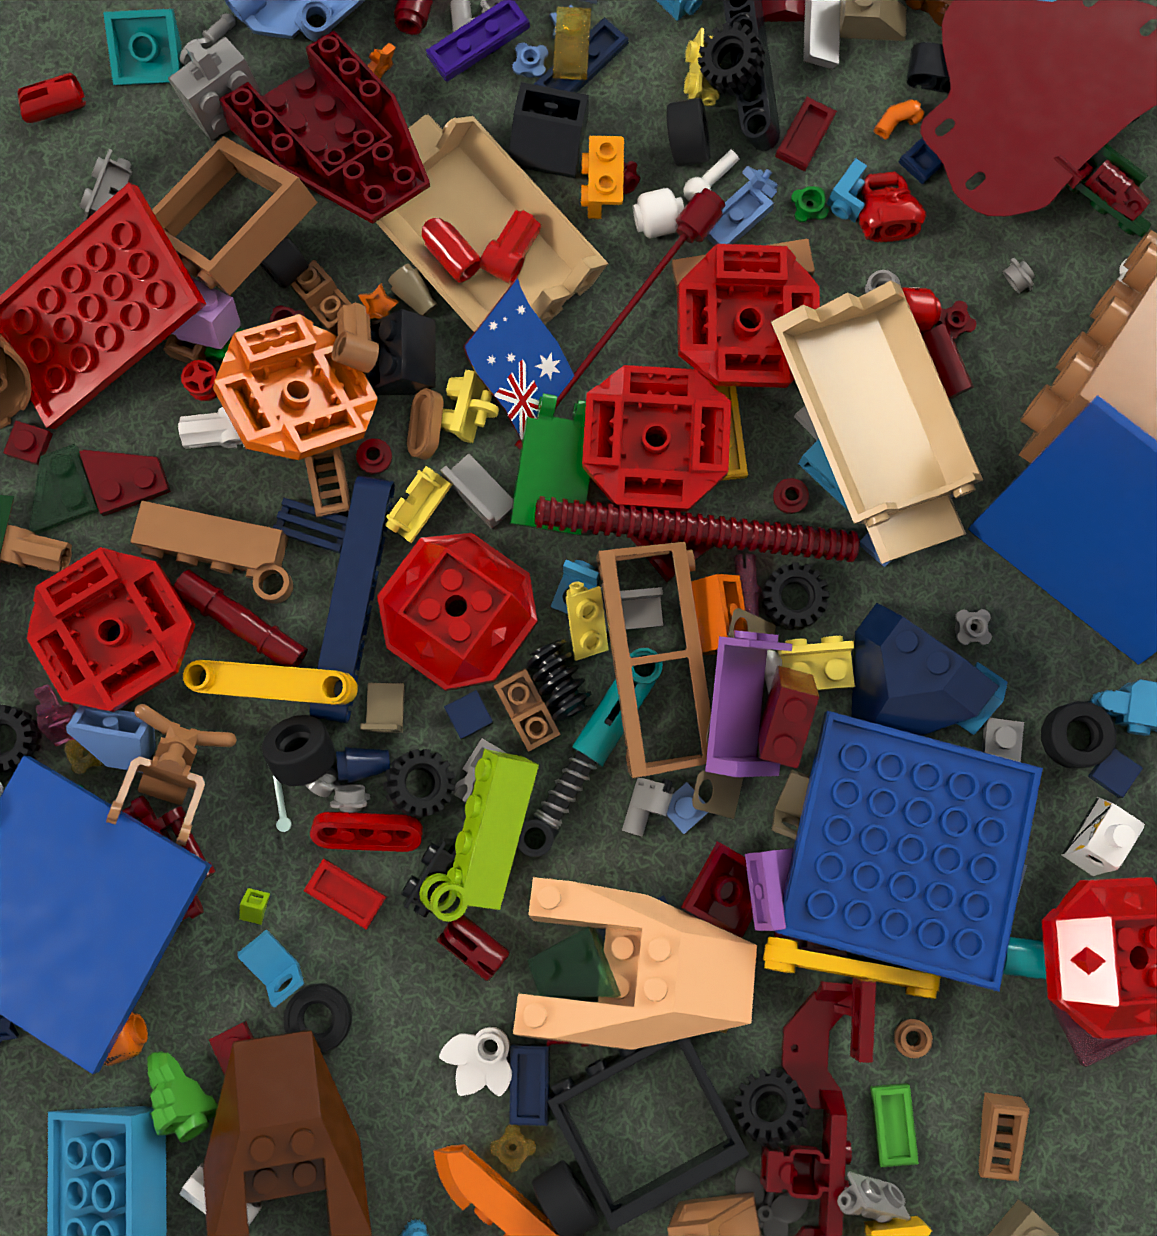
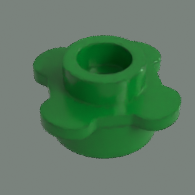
(809, 194)

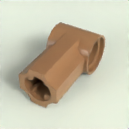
(354, 343)
(28, 549)

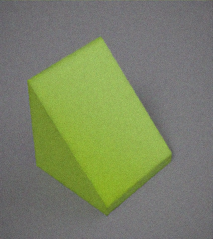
(253, 908)

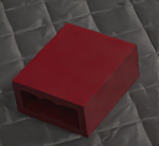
(787, 716)

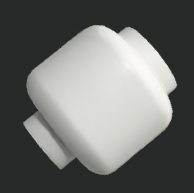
(657, 212)

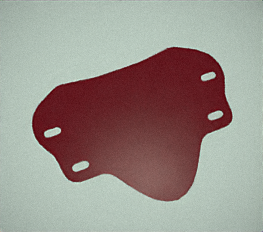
(1034, 87)

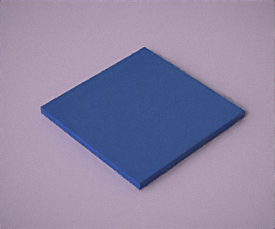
(1088, 526)
(910, 850)
(82, 911)

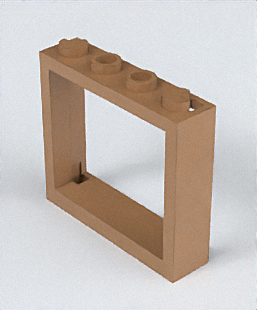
(259, 234)

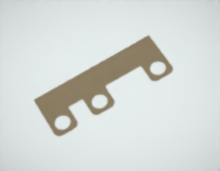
(727, 788)

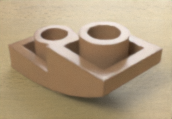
(320, 295)
(526, 709)

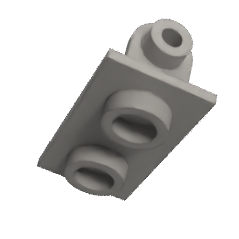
(109, 176)
(872, 1199)

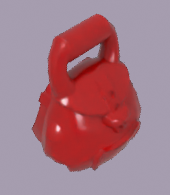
(889, 212)

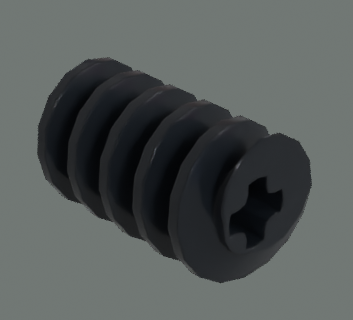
(559, 681)

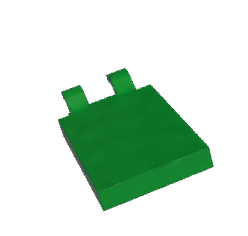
(550, 462)

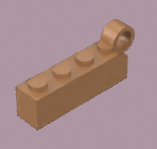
(215, 541)

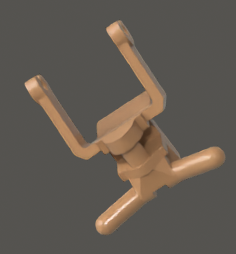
(168, 772)

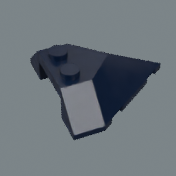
(912, 678)

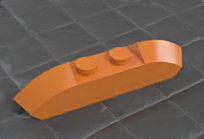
(495, 1200)

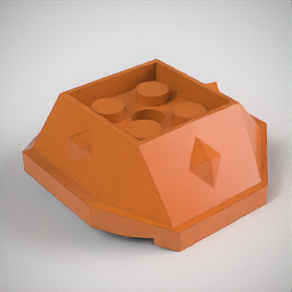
(284, 361)

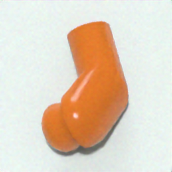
(907, 110)

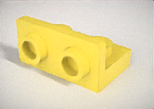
(827, 661)

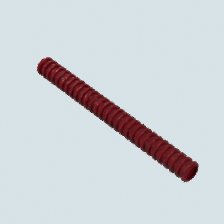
(697, 529)

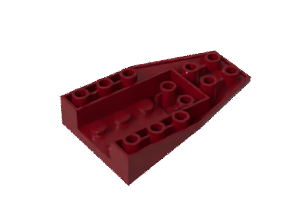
(334, 131)

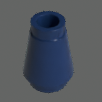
(361, 763)

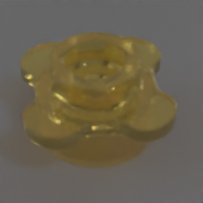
(75, 756)
(510, 1158)

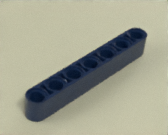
(354, 587)

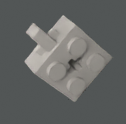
(208, 79)

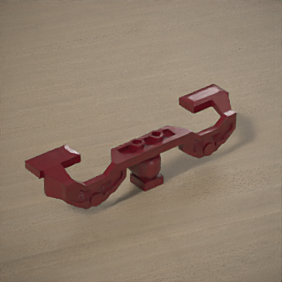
(805, 1048)

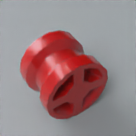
(196, 374)

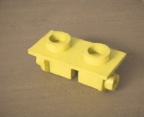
(695, 82)
(425, 495)
(586, 620)

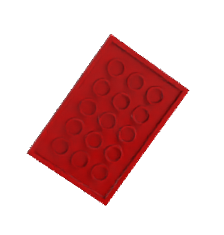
(97, 305)

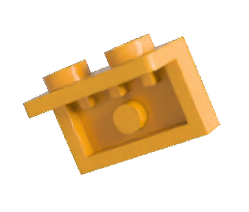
(606, 174)

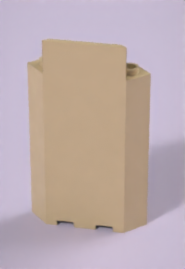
(477, 192)
(881, 417)

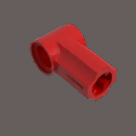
(506, 254)

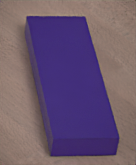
(478, 39)

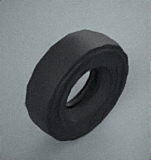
(332, 999)

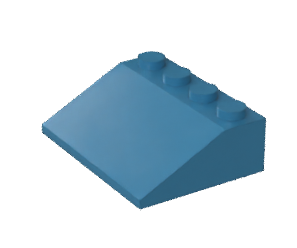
(106, 1173)

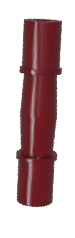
(239, 620)

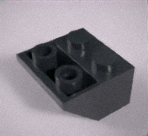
(548, 129)
(405, 354)

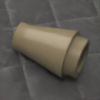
(411, 288)

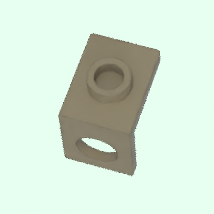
(384, 708)
(790, 804)

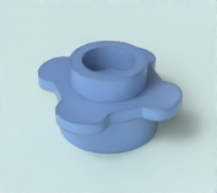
(530, 69)

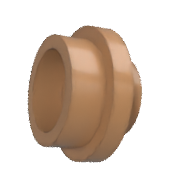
(924, 1042)

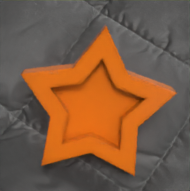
(381, 60)
(377, 303)

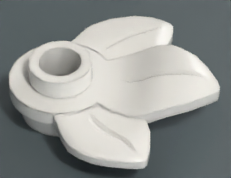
(476, 1064)

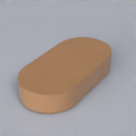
(425, 424)

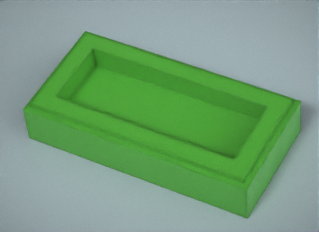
(894, 1125)

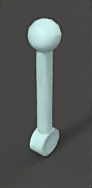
(283, 824)

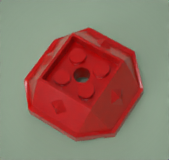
(736, 285)
(662, 402)
(74, 621)
(465, 647)
(1105, 956)

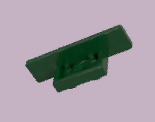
(1139, 225)

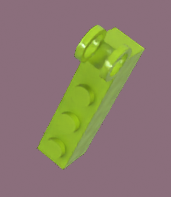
(488, 836)

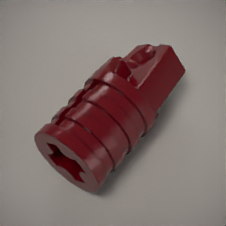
(1118, 190)

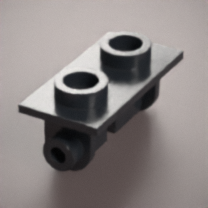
(436, 861)

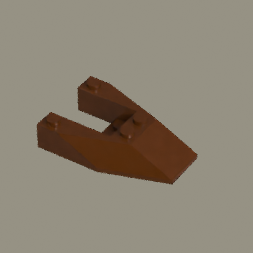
(282, 1136)

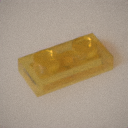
(572, 43)

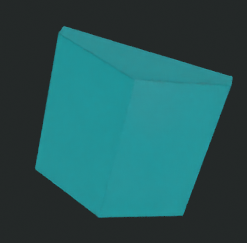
(142, 45)

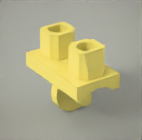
(471, 407)

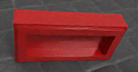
(345, 893)

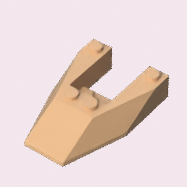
(670, 967)

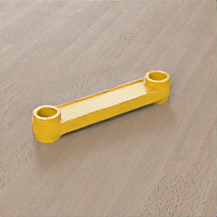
(270, 682)
(784, 956)

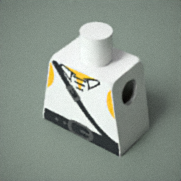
(1105, 834)

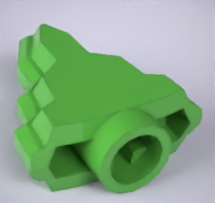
(177, 1099)

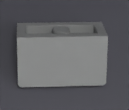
(479, 490)
(640, 608)

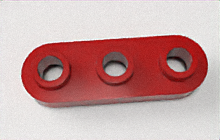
(366, 831)

